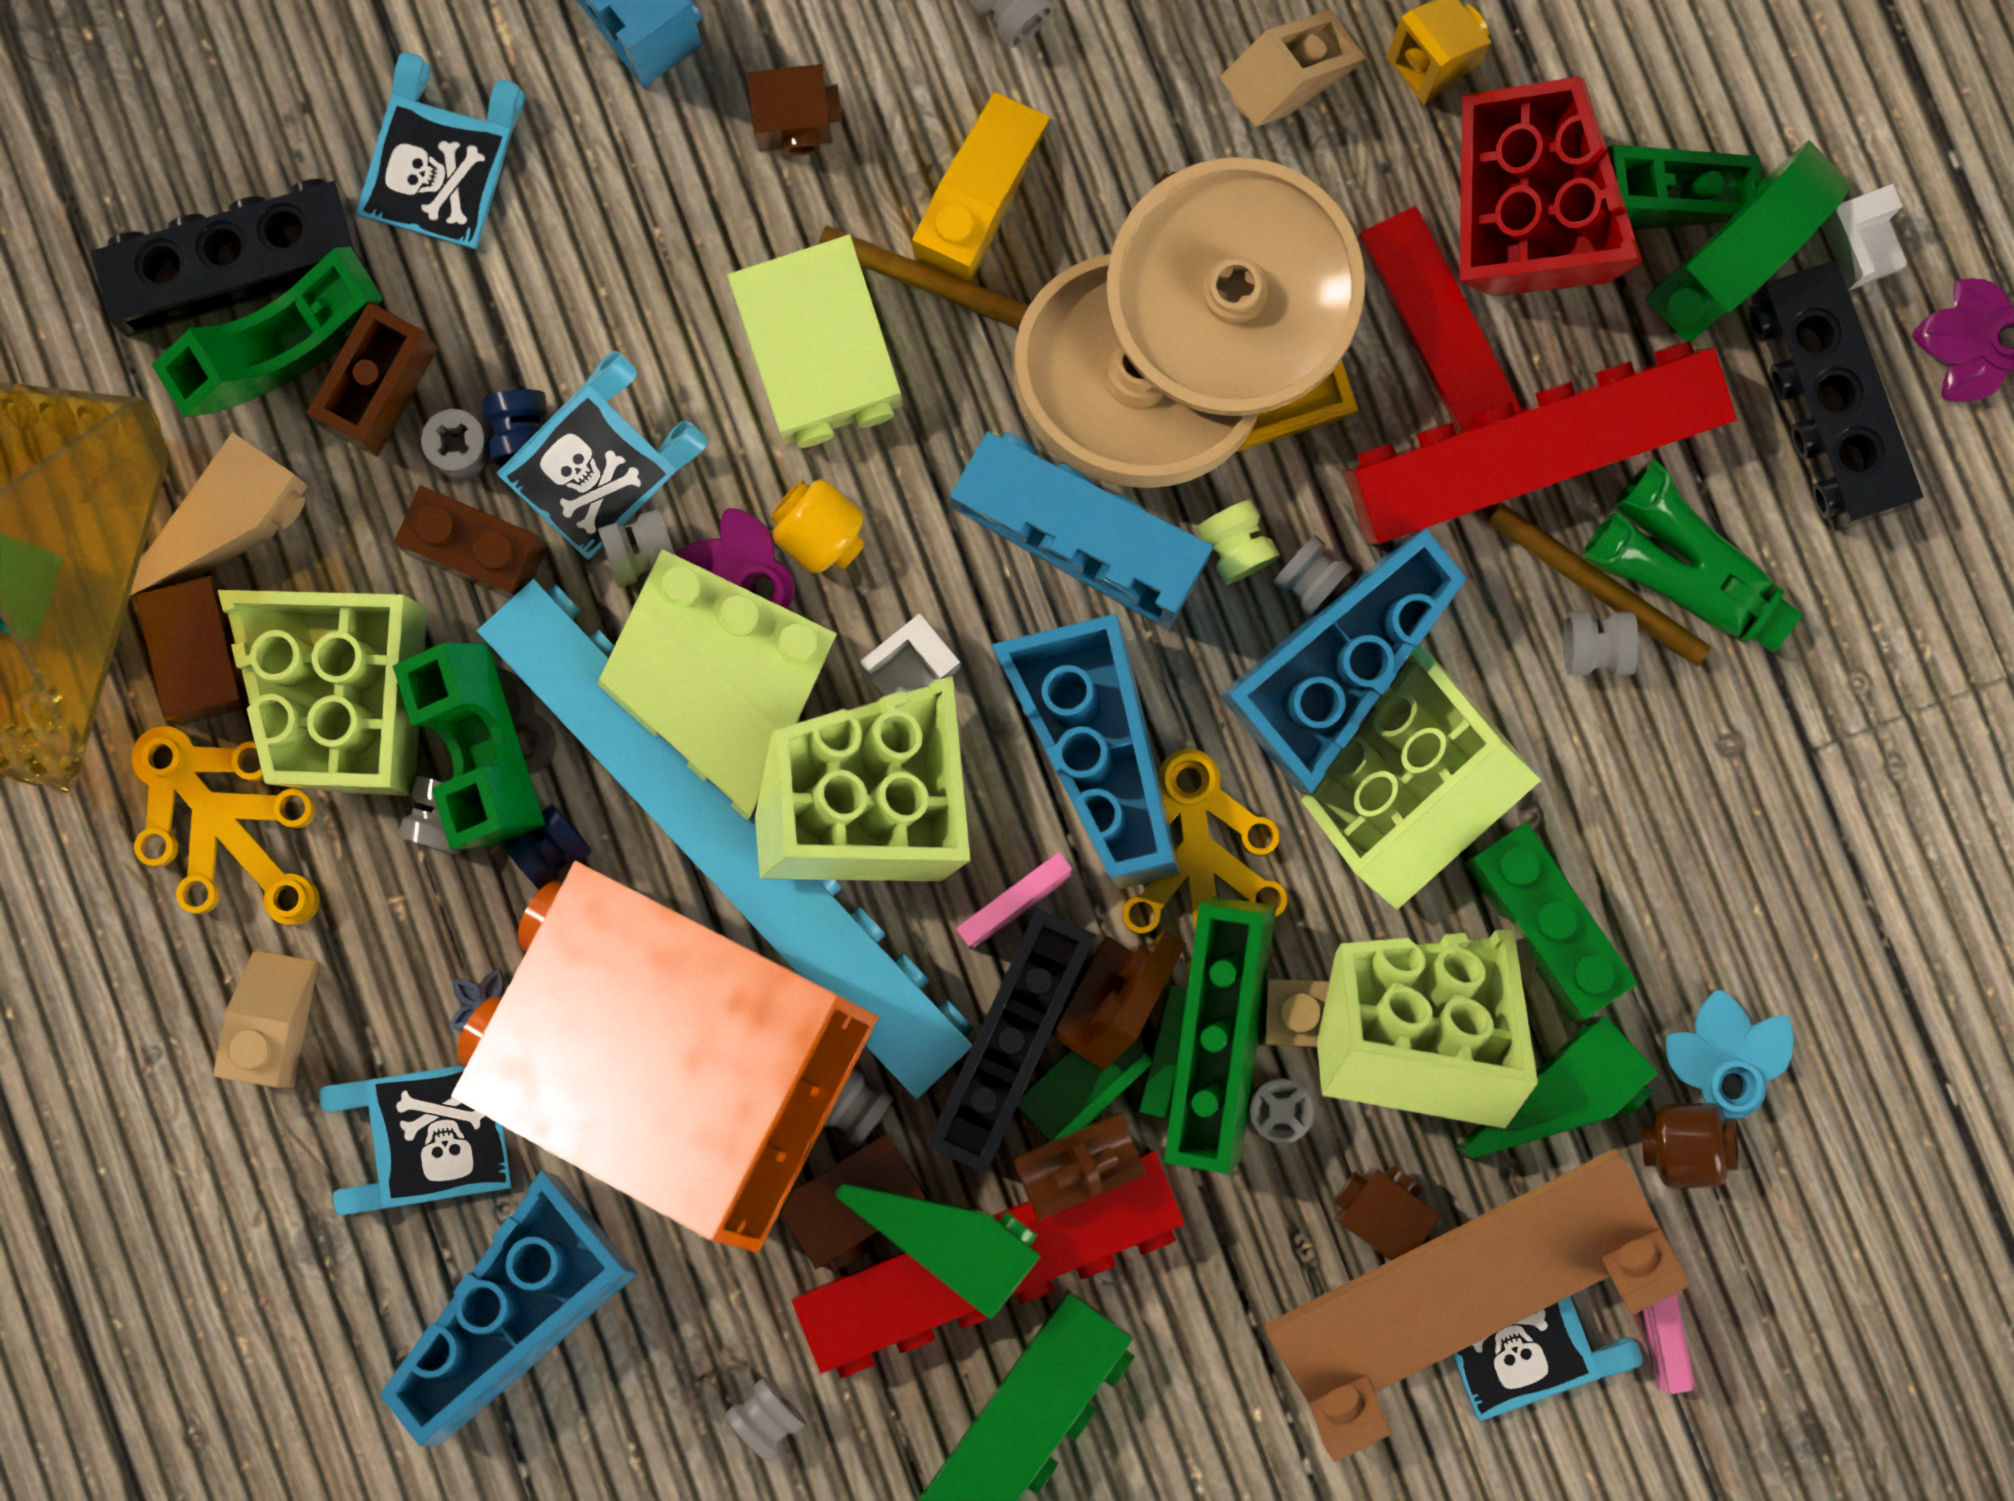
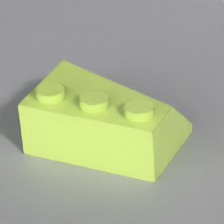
(714, 672)
(327, 686)
(1417, 782)
(866, 793)
(1429, 1028)

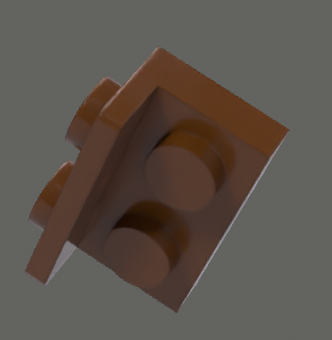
(1116, 997)

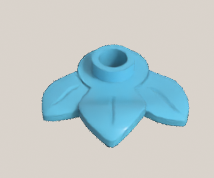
(1729, 1044)

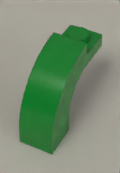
(1752, 244)
(258, 353)

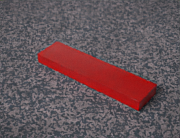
(1436, 317)

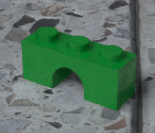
(462, 700)
(1544, 908)

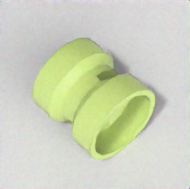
(1238, 542)

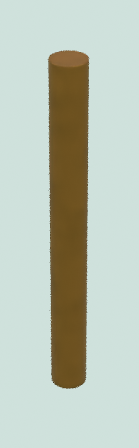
(933, 280)
(1599, 584)

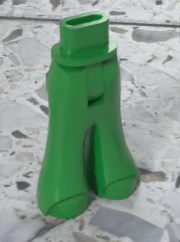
(1719, 586)

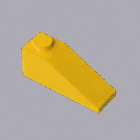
(978, 187)

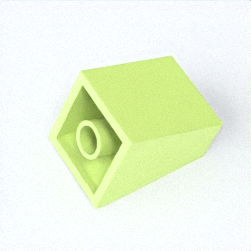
(817, 342)

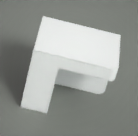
(1864, 237)
(910, 659)

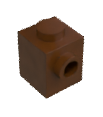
(793, 109)
(1385, 1211)

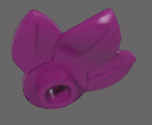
(1969, 340)
(742, 556)

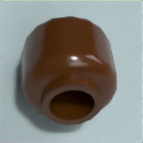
(1691, 1145)

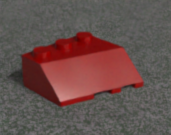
(1539, 192)

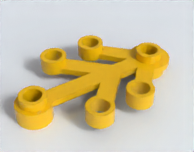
(216, 818)
(1198, 854)

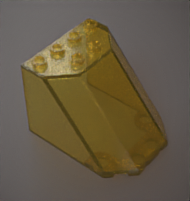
(73, 528)

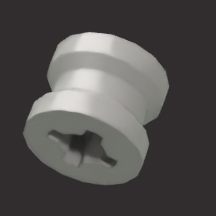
(466, 454)
(1312, 575)
(858, 1110)
(1292, 1114)
(765, 1419)

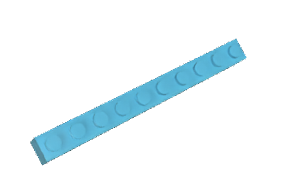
(794, 915)

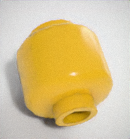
(818, 526)

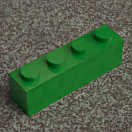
(1219, 1034)
(1035, 1407)

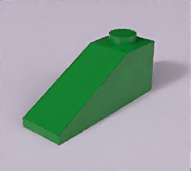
(1682, 185)
(1577, 1086)
(957, 1244)

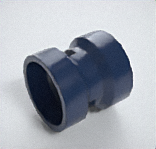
(514, 420)
(548, 848)

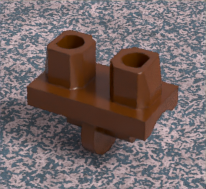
(1079, 1166)

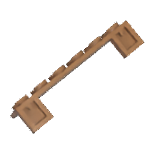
(1469, 1288)

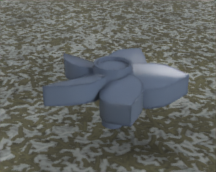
(474, 995)

